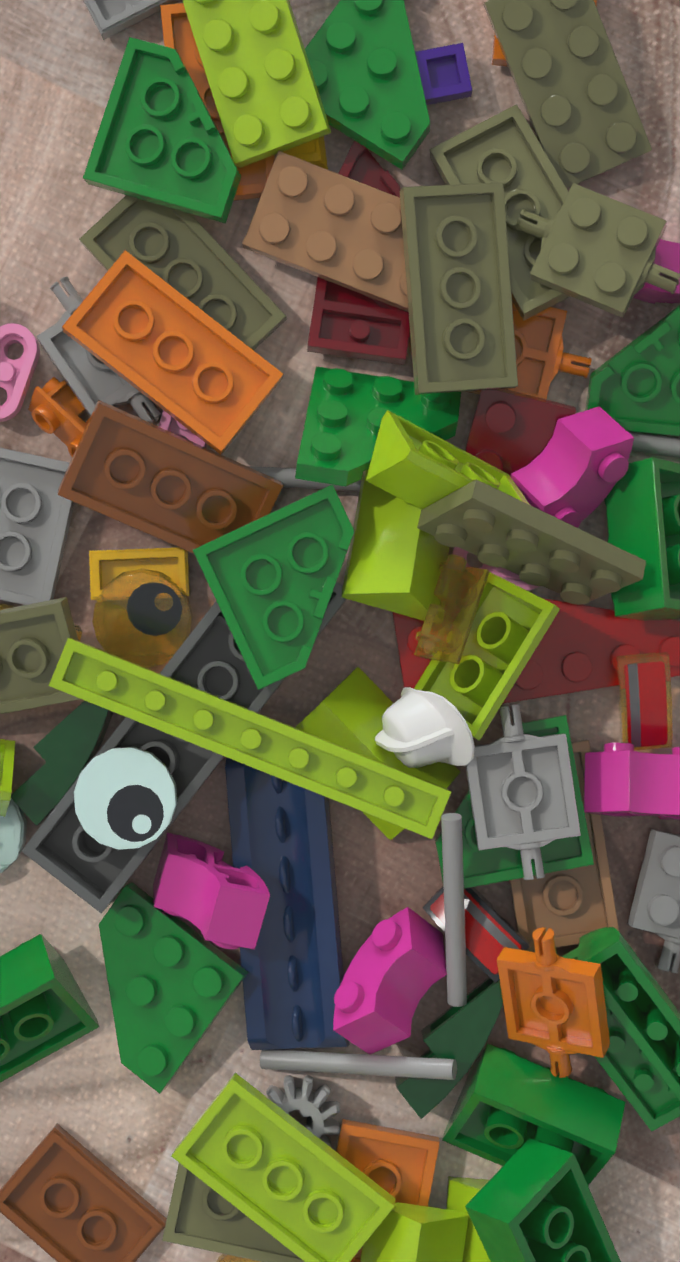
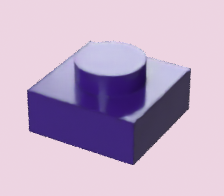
(444, 73)

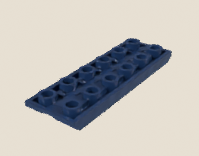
(298, 953)

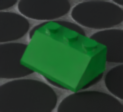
(646, 523)
(38, 1006)
(519, 1100)

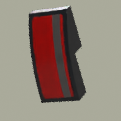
(484, 929)

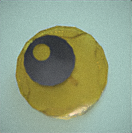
(142, 617)

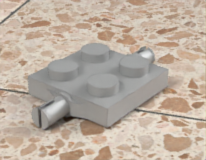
(83, 371)
(522, 792)
(658, 896)

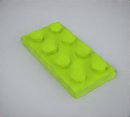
(257, 75)
(283, 1176)

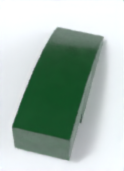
(66, 754)
(454, 1035)

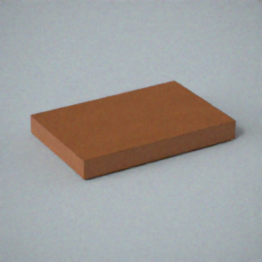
(78, 1205)

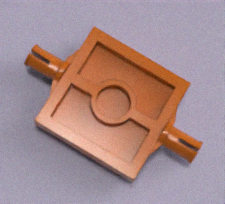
(541, 352)
(553, 1002)

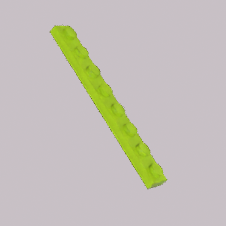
(249, 738)

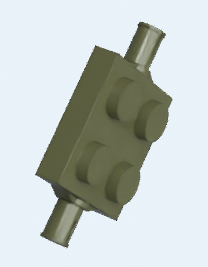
(598, 250)

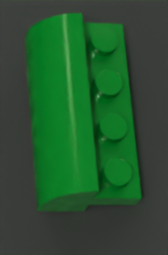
(641, 1028)

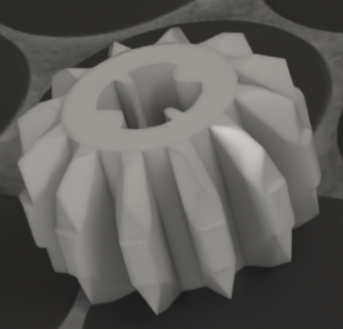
(310, 1105)

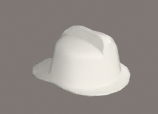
(425, 730)

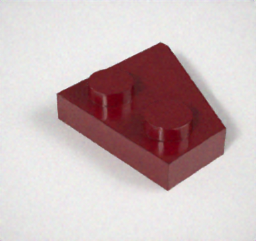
(512, 428)

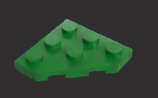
(371, 77)
(161, 138)
(643, 381)
(347, 416)
(278, 581)
(505, 863)
(161, 985)

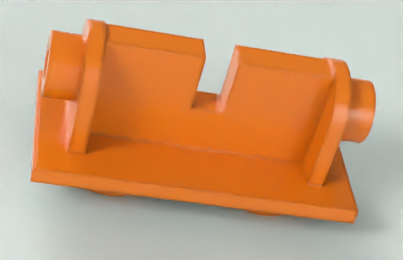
(59, 412)

